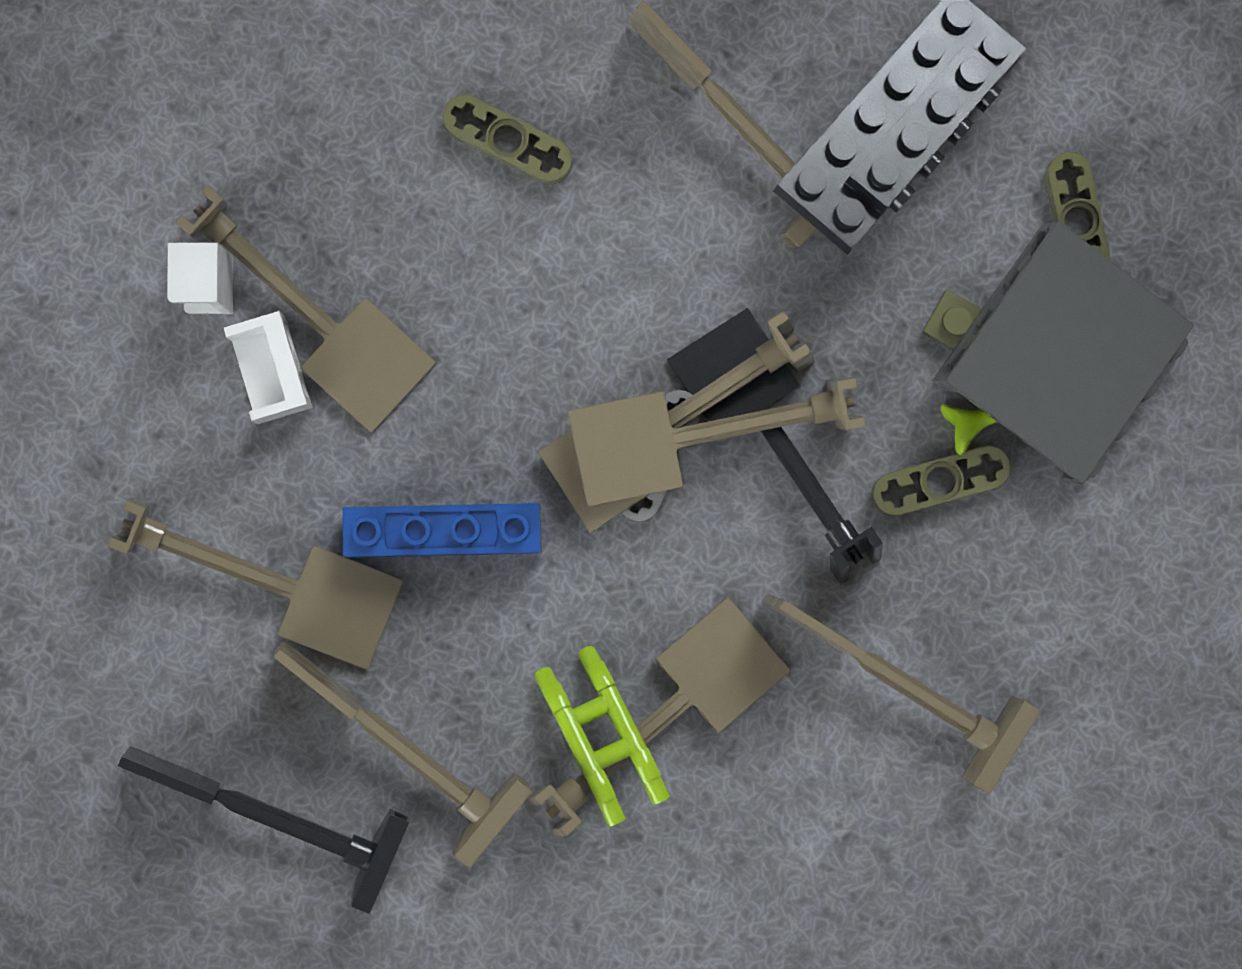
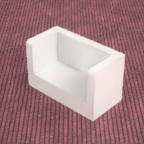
(200, 277)
(269, 367)

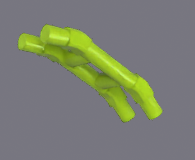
(590, 762)

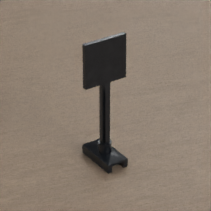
(721, 352)
(370, 857)

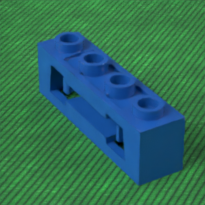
(442, 530)

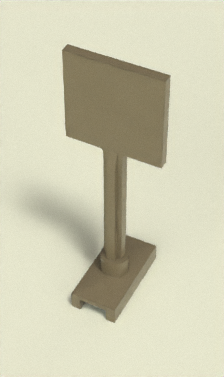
(695, 74)
(363, 360)
(632, 448)
(561, 454)
(332, 606)
(717, 669)
(995, 740)
(485, 814)

